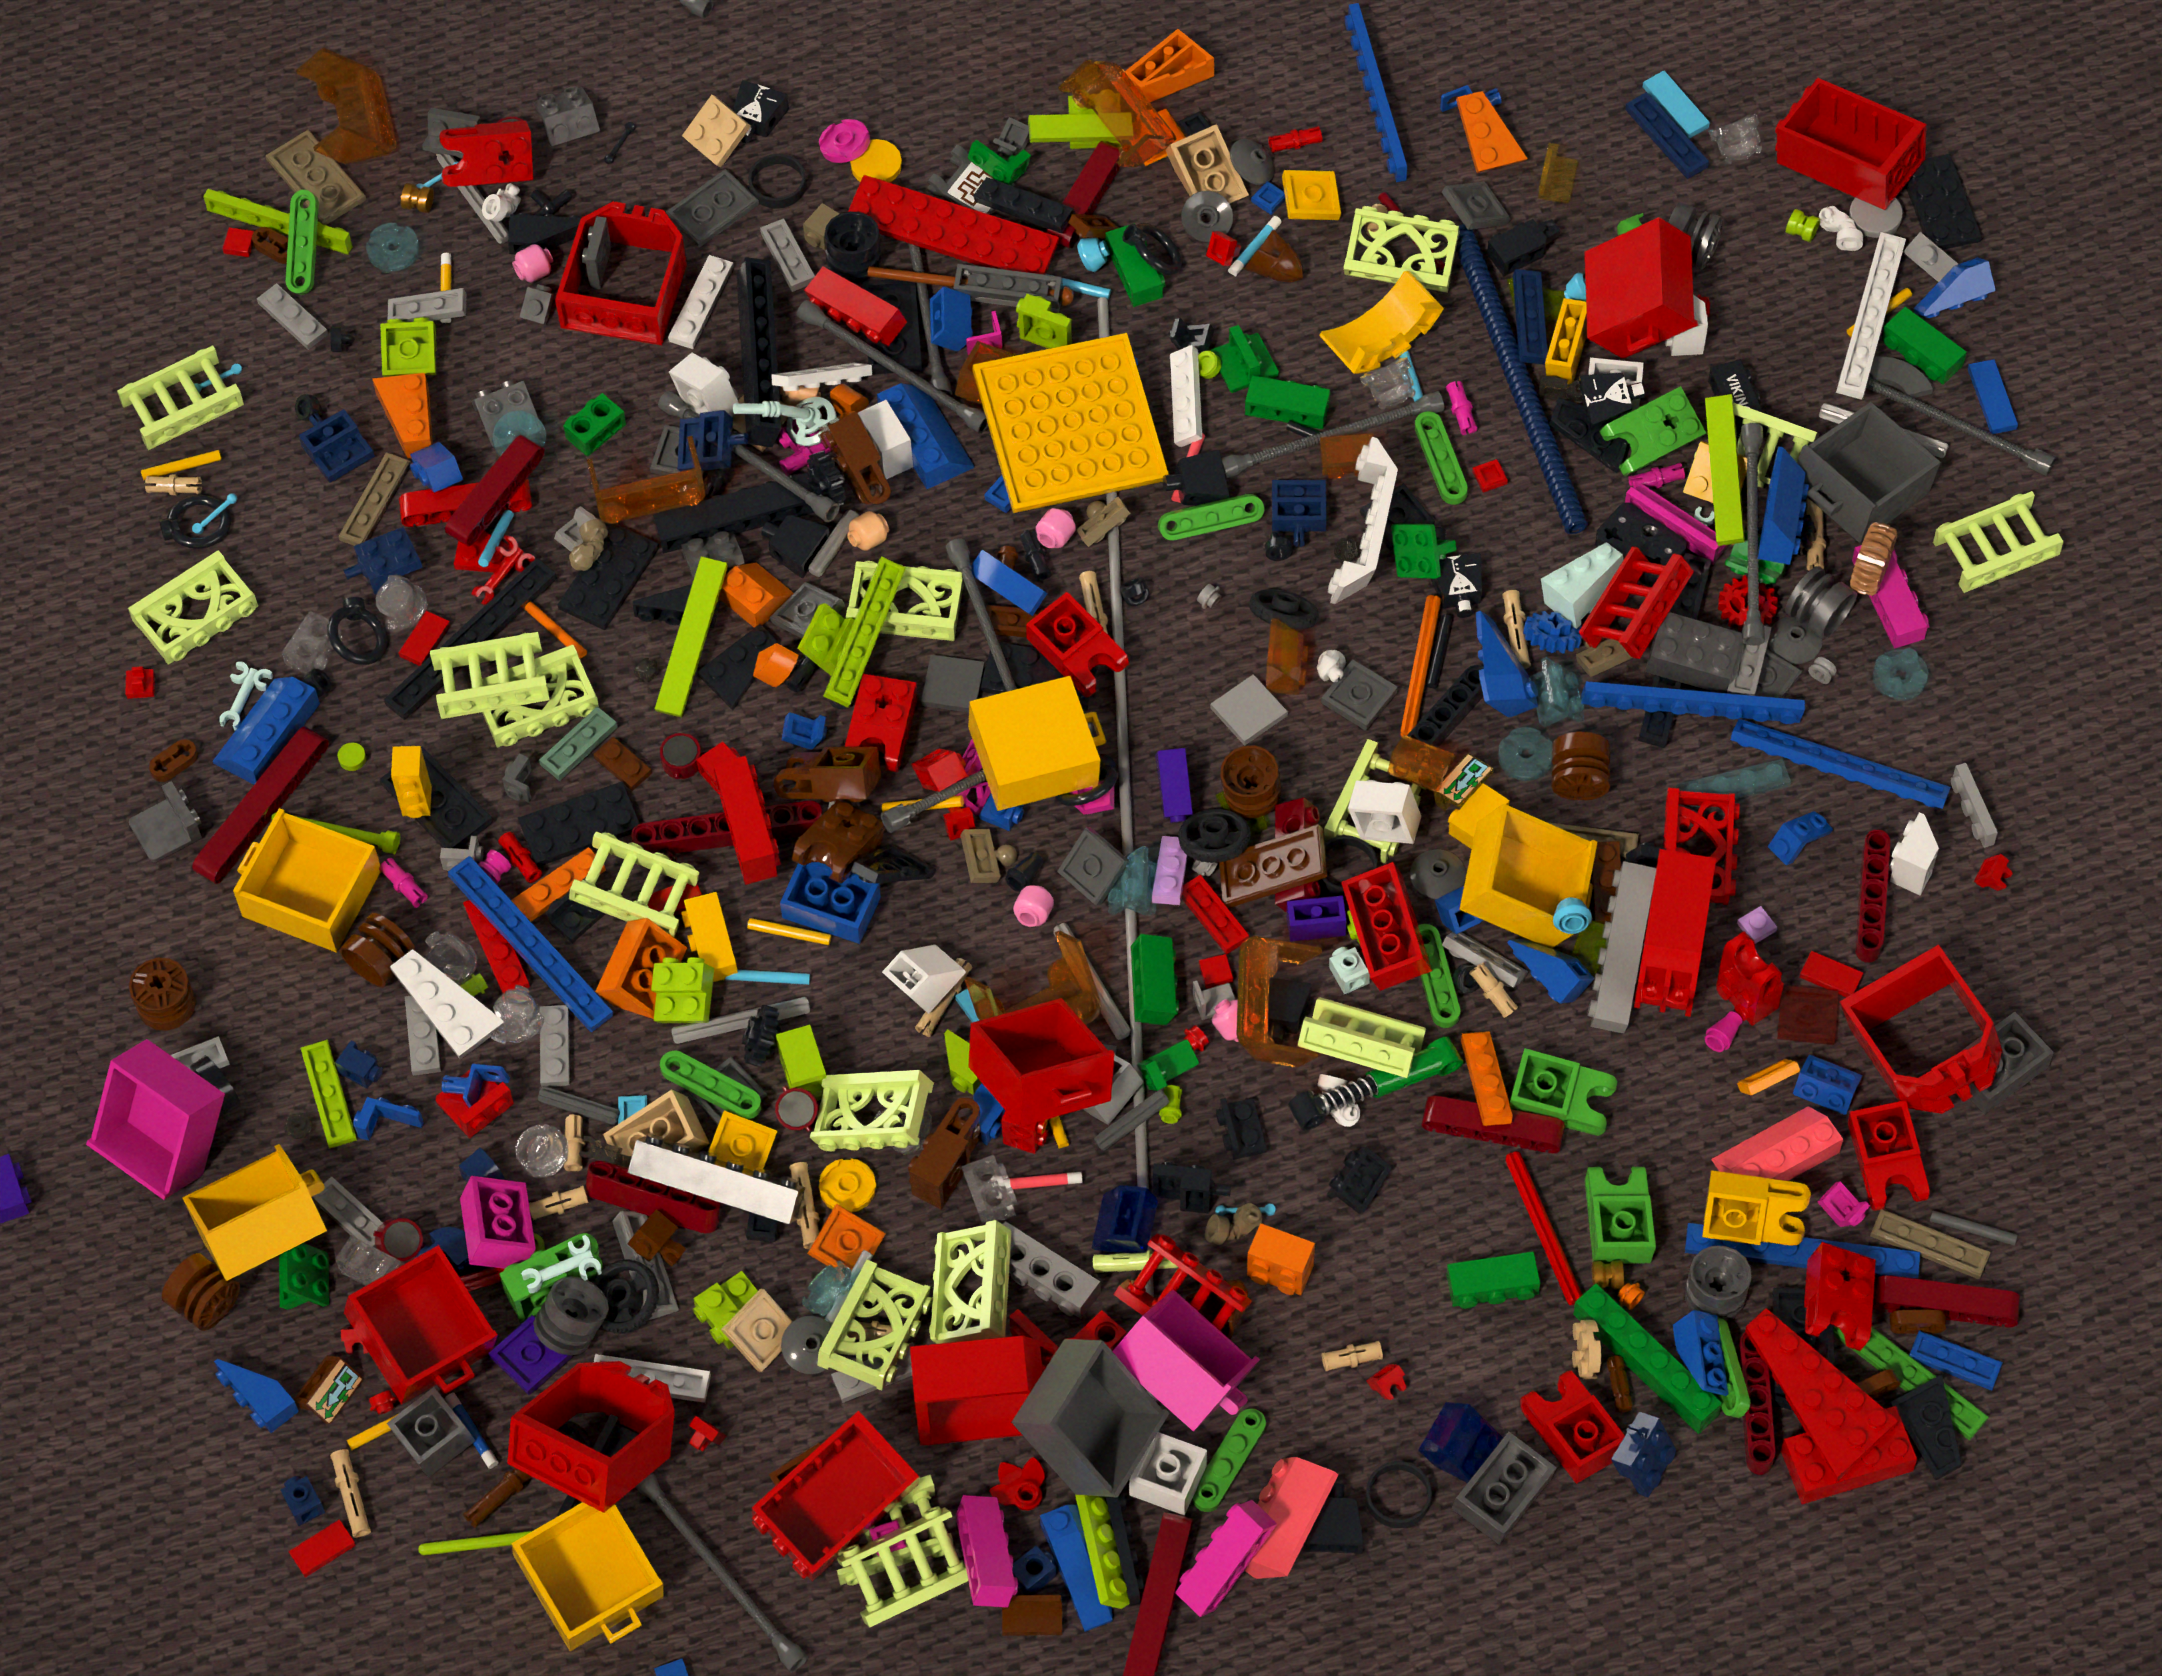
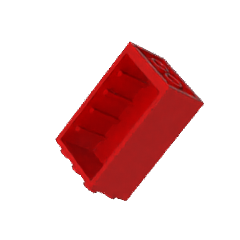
(1851, 143)
(834, 1497)

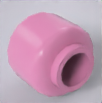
(532, 263)
(1055, 528)
(1033, 906)
(1226, 1019)

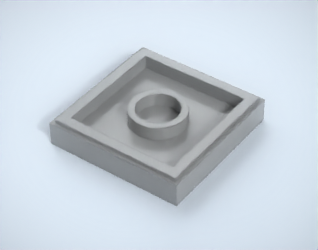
(1248, 709)

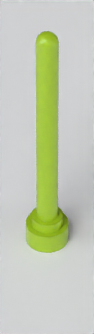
(386, 841)
(470, 1543)

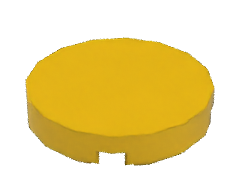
(879, 161)
(847, 1184)

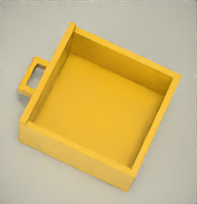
(1035, 742)
(1523, 872)
(306, 880)
(256, 1213)
(588, 1573)

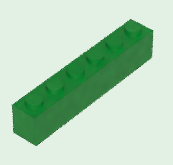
(1648, 1359)

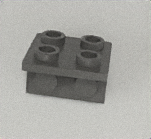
(442, 120)

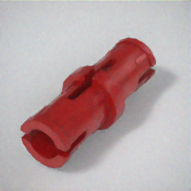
(1295, 139)
(520, 857)

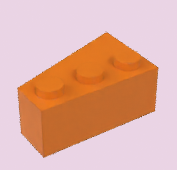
(1171, 67)
(407, 408)

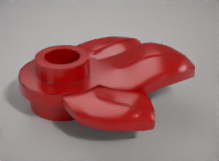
(1018, 1481)

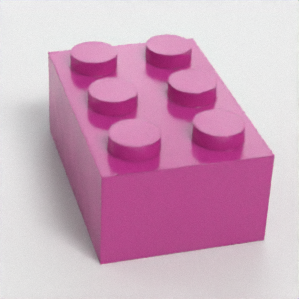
(497, 1222)

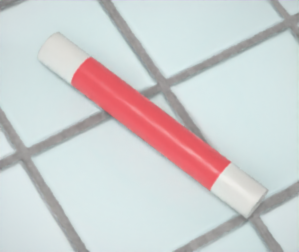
(1043, 1180)

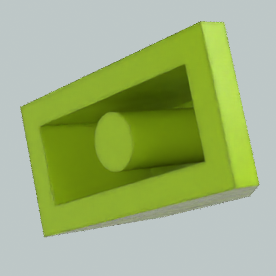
(958, 1059)

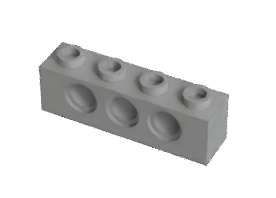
(1060, 1271)

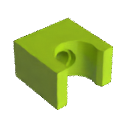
(801, 1060)

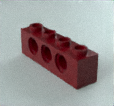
(1288, 819)

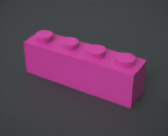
(1898, 606)
(986, 1551)
(1225, 1557)

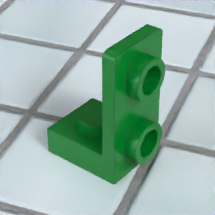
(996, 166)
(1167, 1064)

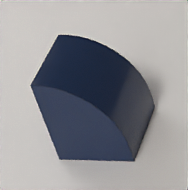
(480, 1165)

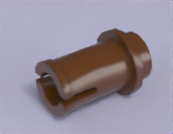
(1007, 556)

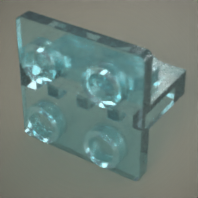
(1557, 694)
(1134, 885)

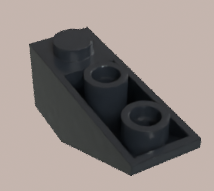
(545, 231)
(667, 606)

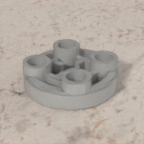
(1873, 220)

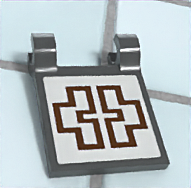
(963, 182)

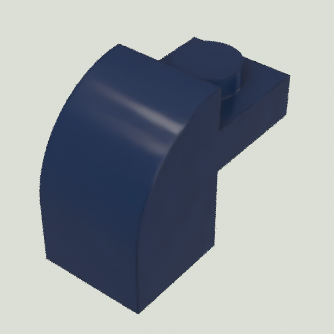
(454, 1246)

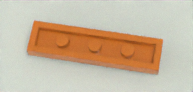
(554, 886)
(1486, 1078)

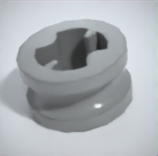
(1822, 670)

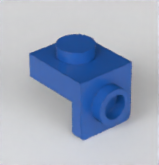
(804, 731)

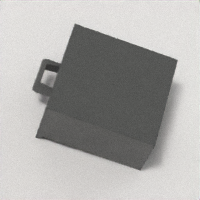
(1866, 471)
(1090, 1418)

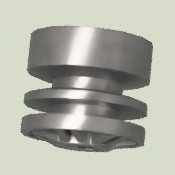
(1703, 236)
(1820, 602)
(1718, 1282)
(570, 1315)

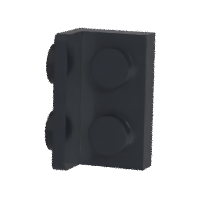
(572, 917)
(1242, 1128)
(1359, 1179)

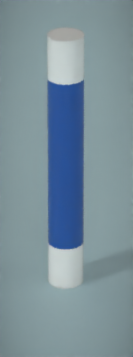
(480, 1444)

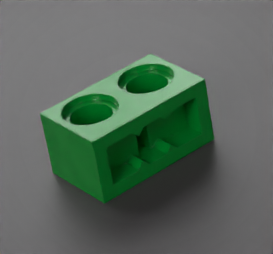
(598, 428)

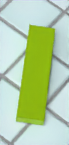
(1068, 128)
(328, 1094)

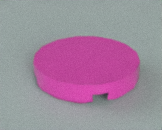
(844, 141)

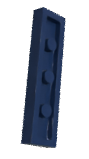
(1667, 135)
(1530, 316)

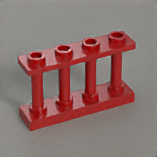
(1651, 612)
(1135, 1294)

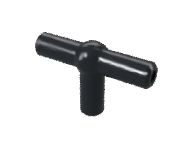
(549, 207)

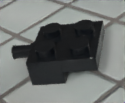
(1188, 1184)

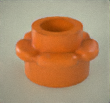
(1630, 1295)

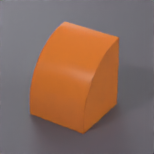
(847, 399)
(775, 664)

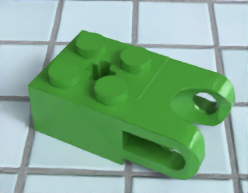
(1649, 436)
(1566, 1091)
(1620, 1218)
(516, 1288)

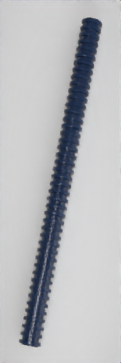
(1520, 382)

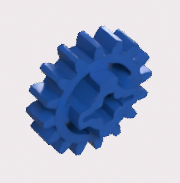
(1552, 632)

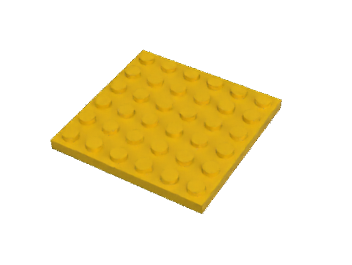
(1070, 422)

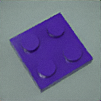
(527, 1358)

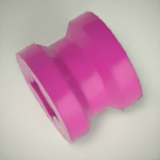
(495, 865)

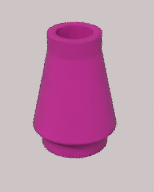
(1723, 1032)

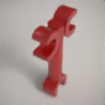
(514, 558)

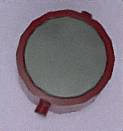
(679, 755)
(796, 1108)
(399, 1238)

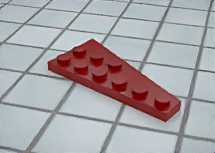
(1826, 1402)

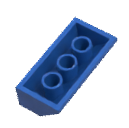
(934, 446)
(1783, 510)
(268, 728)

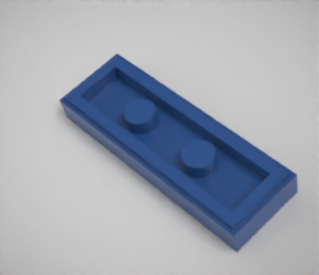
(1992, 396)
(1955, 1360)

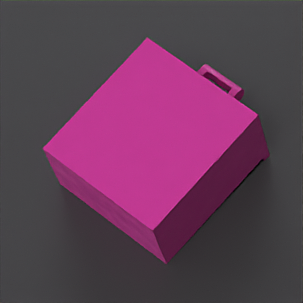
(156, 1119)
(1185, 1361)

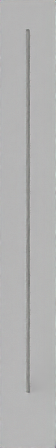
(1125, 809)

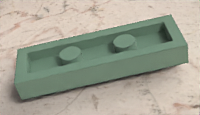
(578, 743)

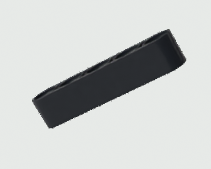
(1449, 709)

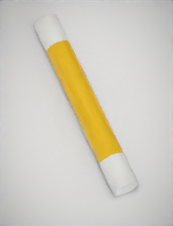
(445, 276)

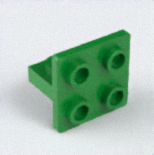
(1242, 358)
(1418, 550)
(1768, 572)
(303, 1276)

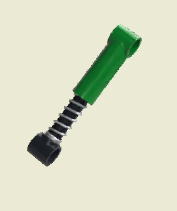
(1437, 1059)

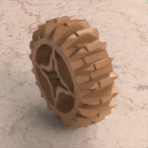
(1873, 558)

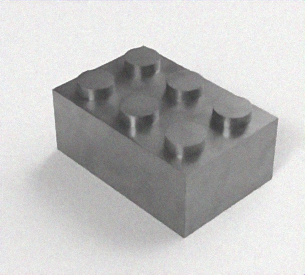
(1694, 653)
(2021, 1060)
(1504, 1488)

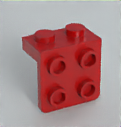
(491, 1103)

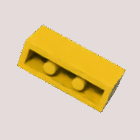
(1567, 340)
(411, 781)
(709, 934)

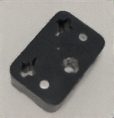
(1633, 527)

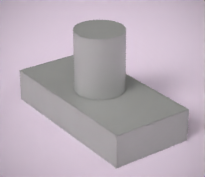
(1929, 257)

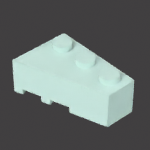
(1579, 584)

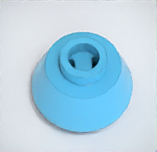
(1093, 253)
(1576, 288)
(1571, 916)

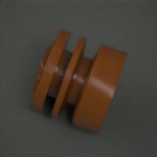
(1580, 766)
(1249, 769)
(376, 949)
(162, 1007)
(200, 1292)

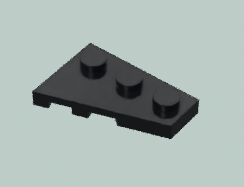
(1573, 423)
(733, 669)
(891, 865)
(1930, 1426)

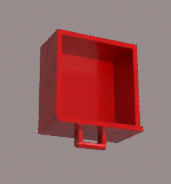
(1639, 288)
(1041, 1062)
(421, 1326)

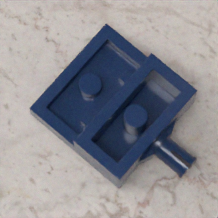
(711, 438)
(335, 445)
(1298, 507)
(383, 557)
(1644, 1453)

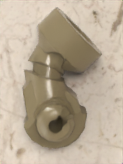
(593, 535)
(1244, 1221)

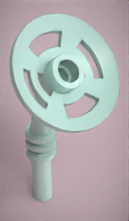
(807, 418)

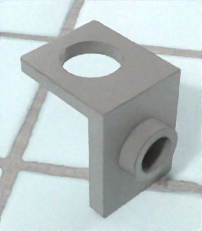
(1209, 998)

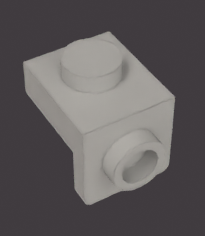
(569, 534)
(451, 857)

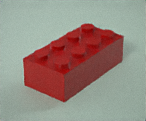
(747, 819)
(1386, 926)
(1814, 1478)

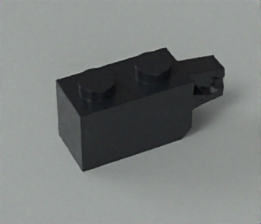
(1521, 245)

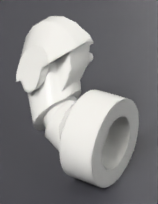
(501, 204)
(1836, 221)
(1331, 665)
(1343, 1116)

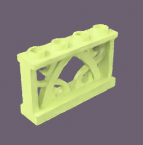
(1368, 265)
(917, 579)
(193, 632)
(558, 709)
(880, 1131)
(994, 1288)
(866, 1290)

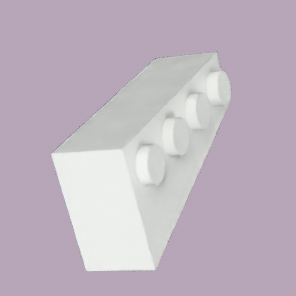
(451, 1009)

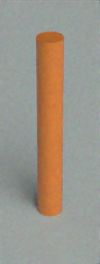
(554, 628)

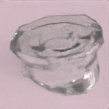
(542, 1150)

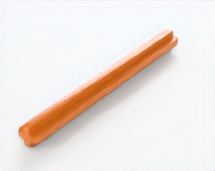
(1420, 664)

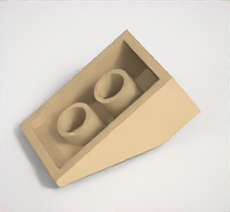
(1205, 165)
(666, 1117)

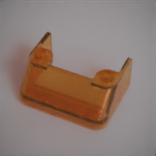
(360, 107)
(1122, 110)
(650, 494)
(1256, 965)
(1068, 979)

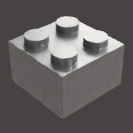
(431, 1432)

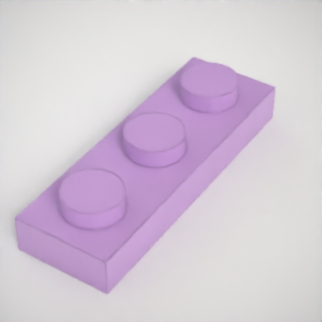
(1169, 872)

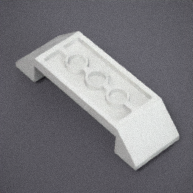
(1378, 469)

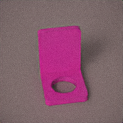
(992, 339)

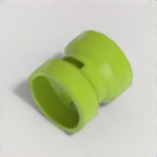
(1802, 225)

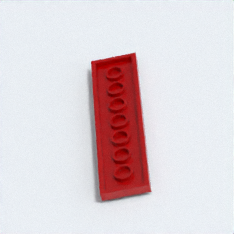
(953, 228)

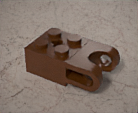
(855, 457)
(831, 774)
(839, 839)
(939, 1165)

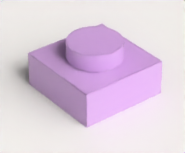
(1757, 924)

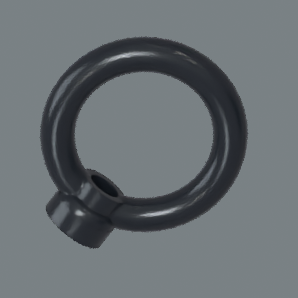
(1136, 236)
(171, 530)
(354, 610)
(1107, 770)

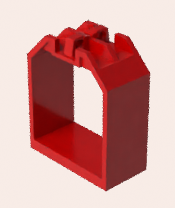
(616, 317)
(1675, 931)
(1902, 990)
(974, 1386)
(576, 1468)

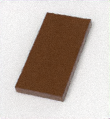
(1274, 866)

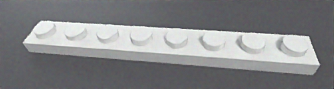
(1871, 316)

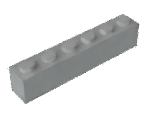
(1623, 947)

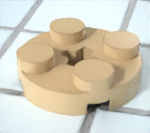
(1588, 1352)

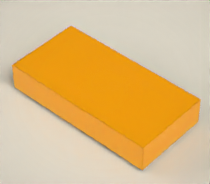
(1768, 1076)

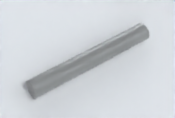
(831, 1316)

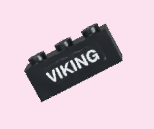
(1735, 380)

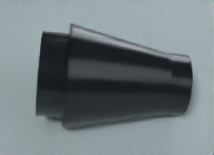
(1024, 872)

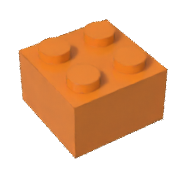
(1280, 1260)

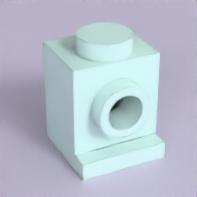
(1352, 976)

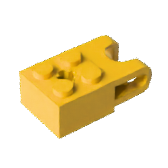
(1754, 1209)

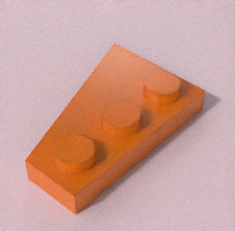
(1487, 134)

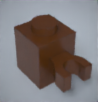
(655, 1238)

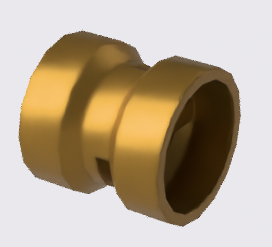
(417, 198)
(1608, 1274)

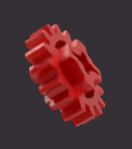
(1734, 598)

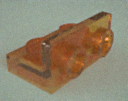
(1420, 763)

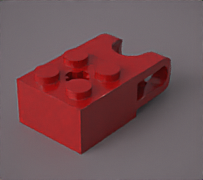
(483, 154)
(1074, 642)
(883, 717)
(1748, 980)
(1887, 1160)
(1840, 1294)
(1574, 1427)

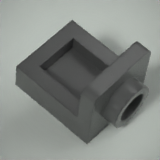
(1013, 138)
(537, 304)
(514, 777)

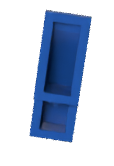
(1007, 582)

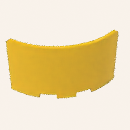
(1385, 327)

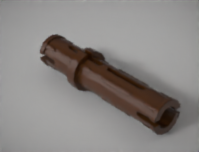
(512, 1482)

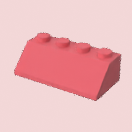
(1784, 1148)
(1294, 1503)

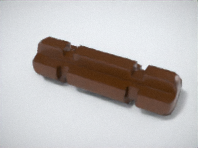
(1619, 1384)

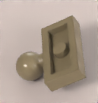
(1102, 519)
(1603, 657)
(982, 857)

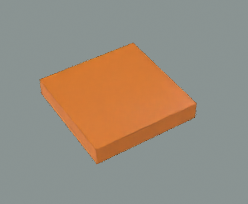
(844, 1238)

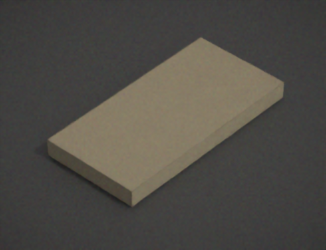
(317, 173)

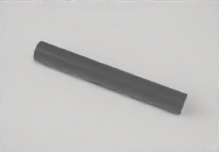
(1973, 1227)

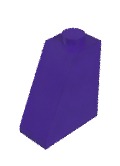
(1174, 784)

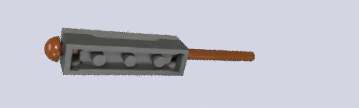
(989, 284)

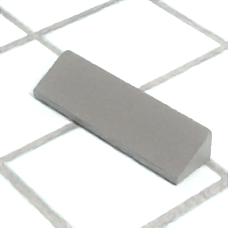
(626, 1225)

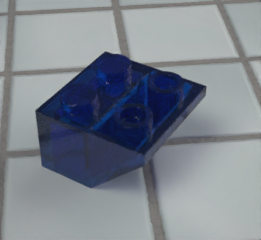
(1125, 1220)
(1459, 1441)

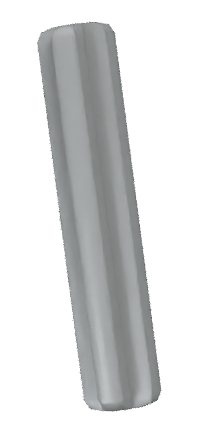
(832, 544)

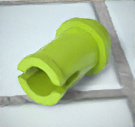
(475, 985)
(1171, 1112)

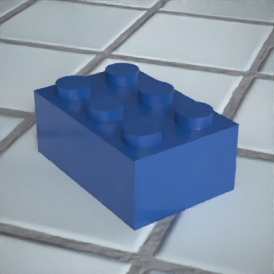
(828, 905)

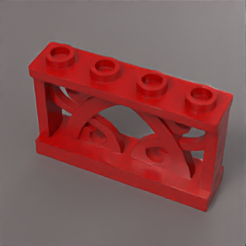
(1678, 815)

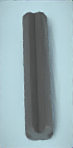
(578, 1105)
(1131, 1120)

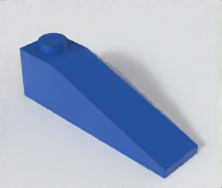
(1503, 679)
(1069, 1549)

